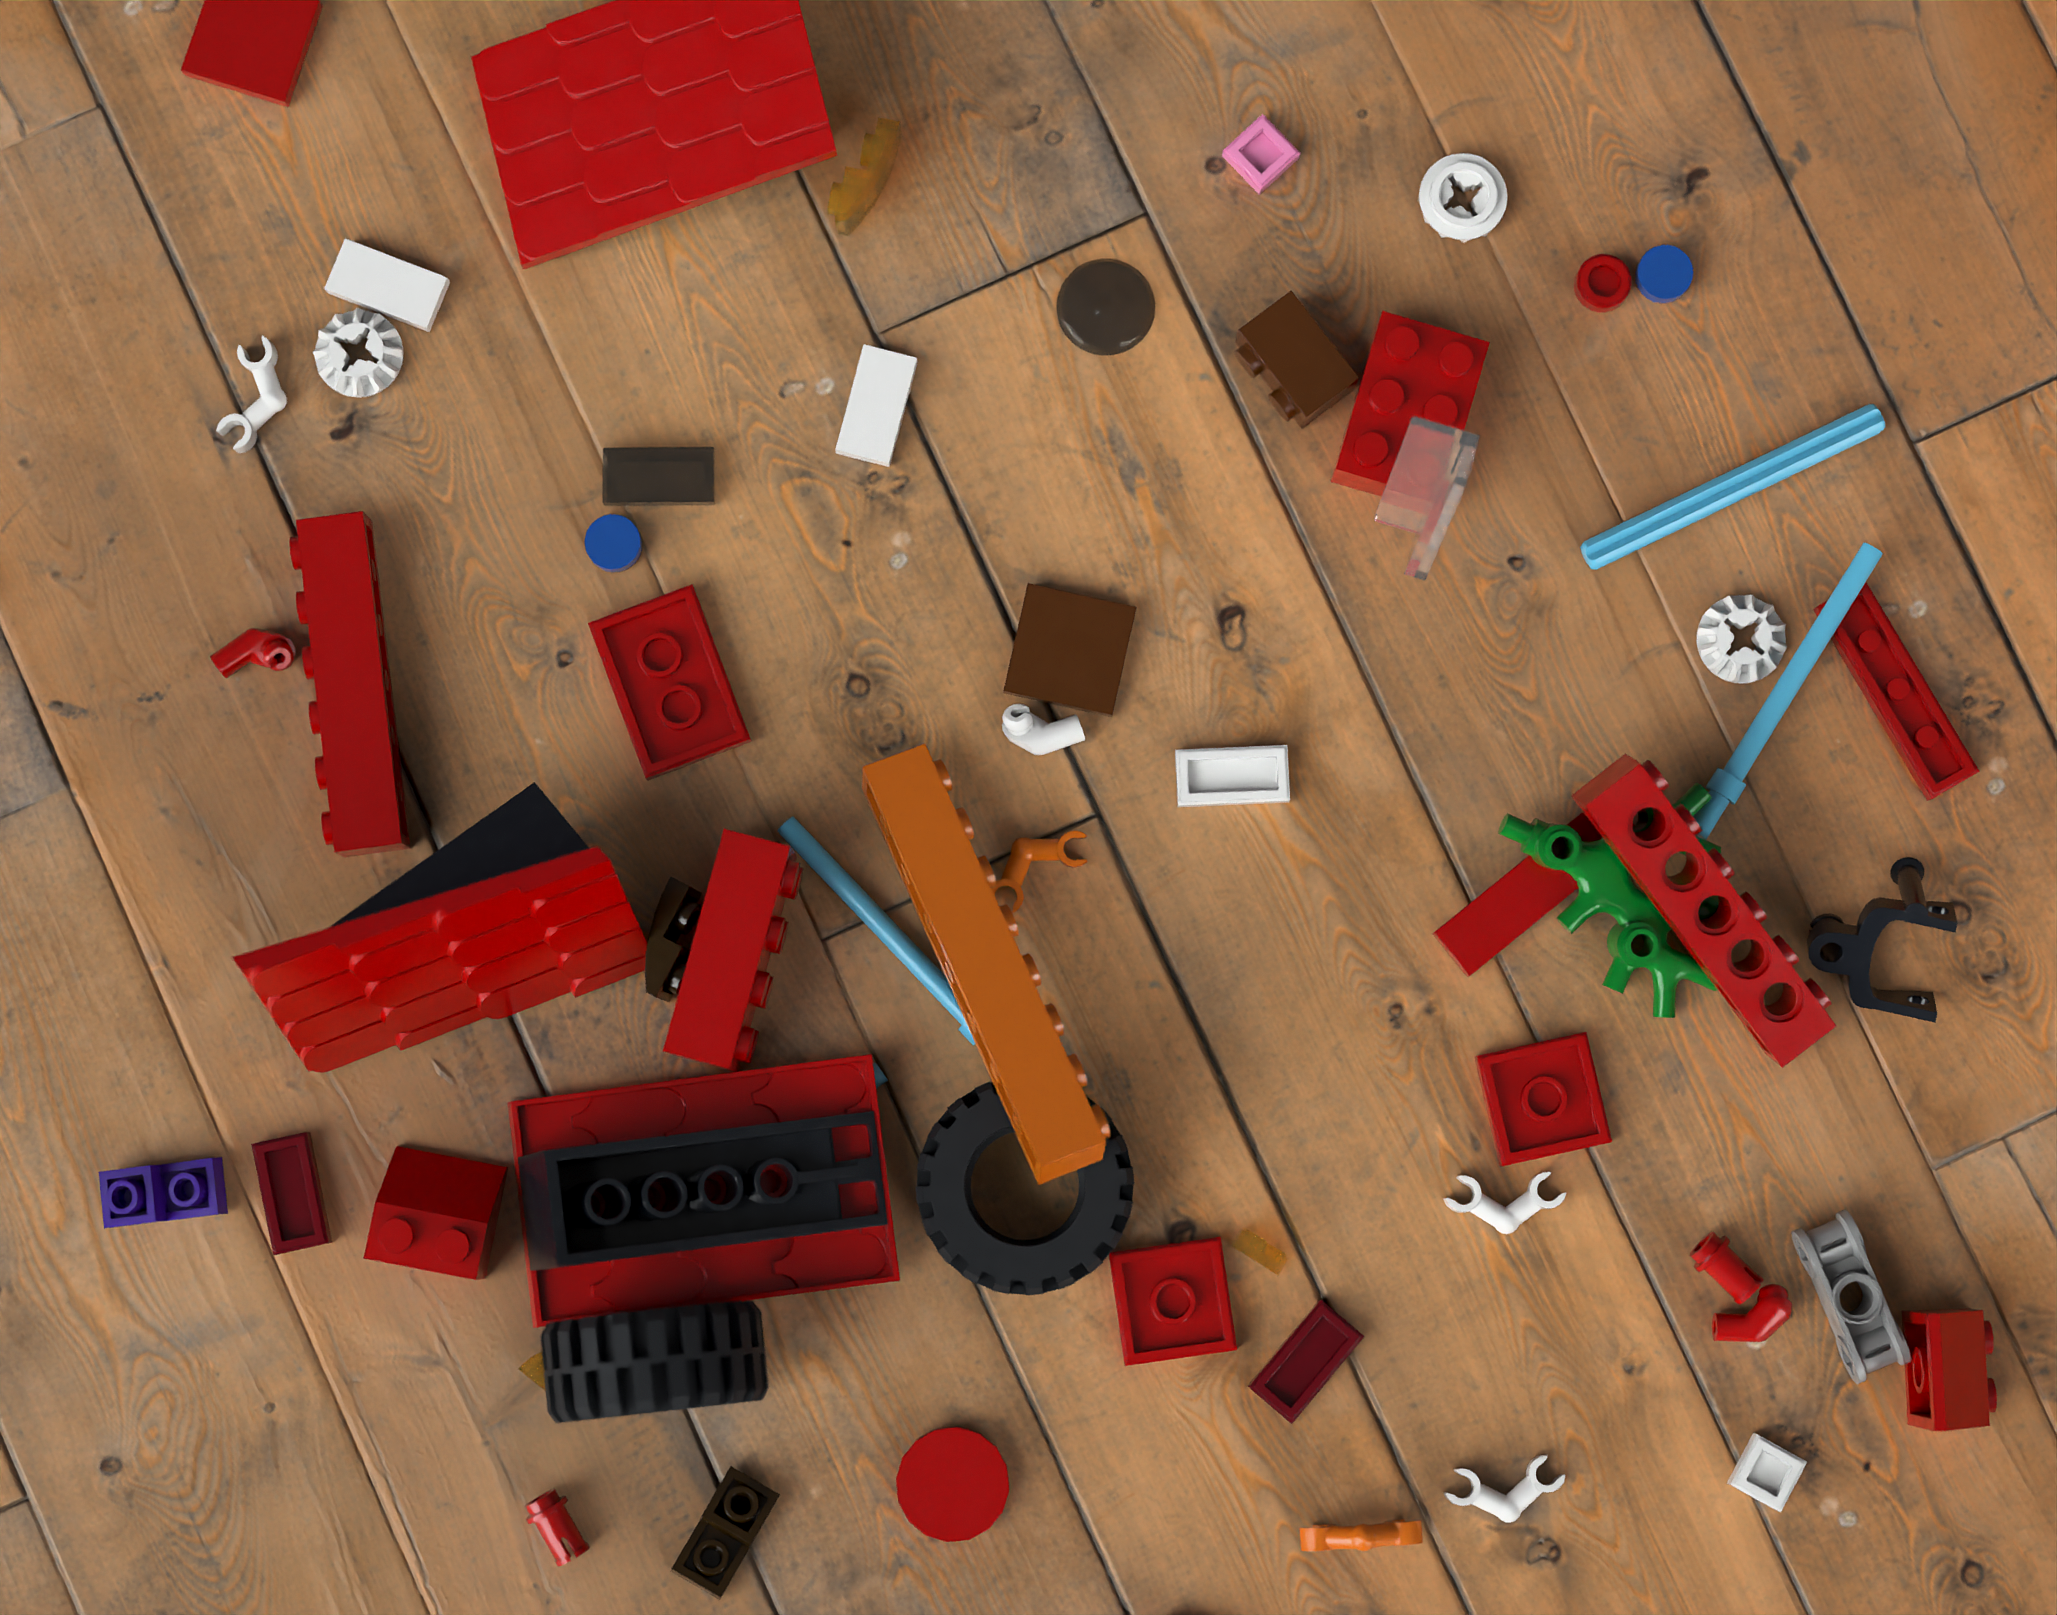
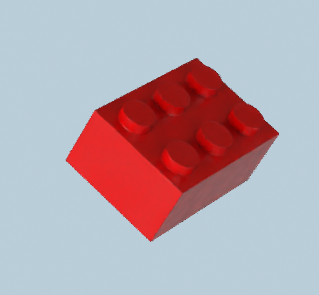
(1407, 374)

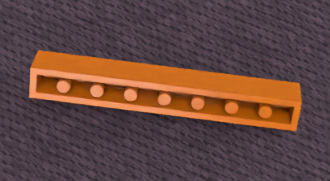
(984, 964)

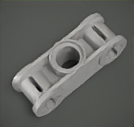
(1867, 1335)

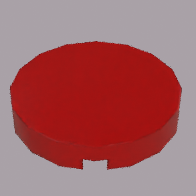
(952, 1484)

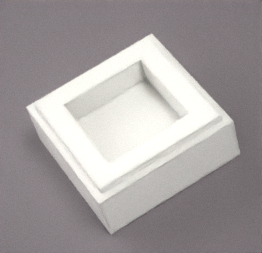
(1767, 1472)

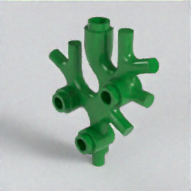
(1608, 889)

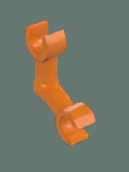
(1027, 850)
(1362, 1536)

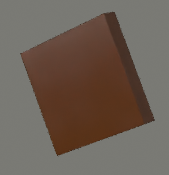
(1069, 650)

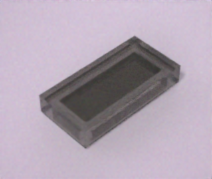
(658, 476)

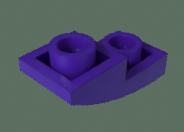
(163, 1192)

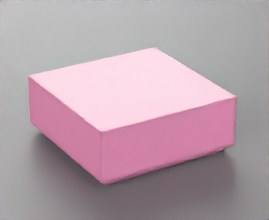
(1261, 154)

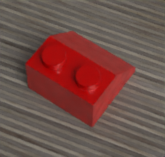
(436, 1213)
(1948, 1369)

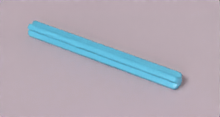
(1732, 486)

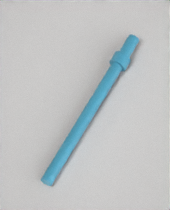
(1727, 784)
(873, 917)

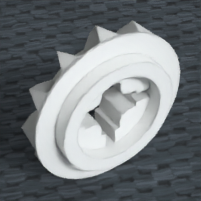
(1467, 173)
(363, 377)
(1715, 639)

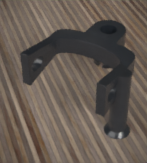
(1849, 948)

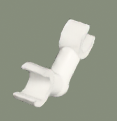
(271, 398)
(1504, 1218)
(1509, 1506)

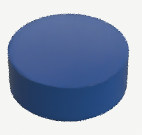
(1664, 274)
(613, 543)

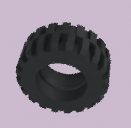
(1006, 1262)
(654, 1361)

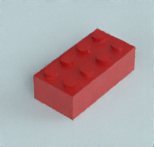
(732, 951)

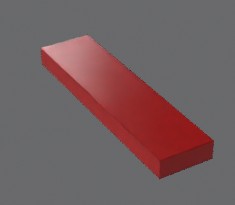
(1901, 697)
(1509, 906)

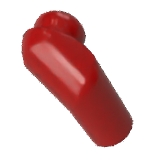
(255, 647)
(1760, 1322)

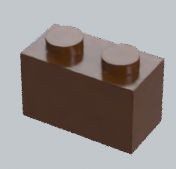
(1294, 361)

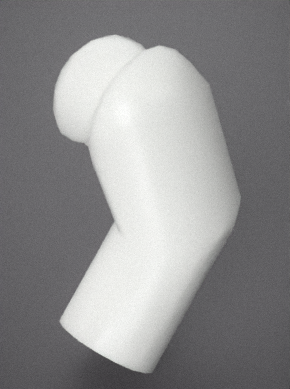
(1037, 735)

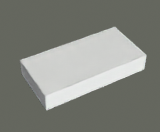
(387, 285)
(876, 405)
(1232, 776)

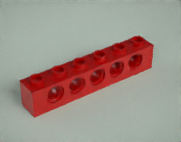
(1779, 1028)

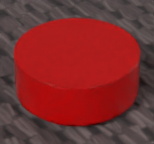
(1602, 283)

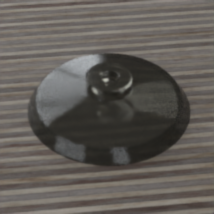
(1105, 307)

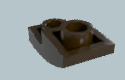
(666, 958)
(725, 1532)

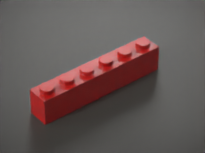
(351, 684)

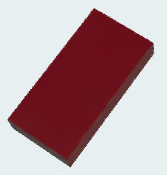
(291, 1193)
(1305, 1361)

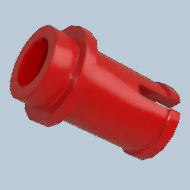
(1726, 1267)
(556, 1523)

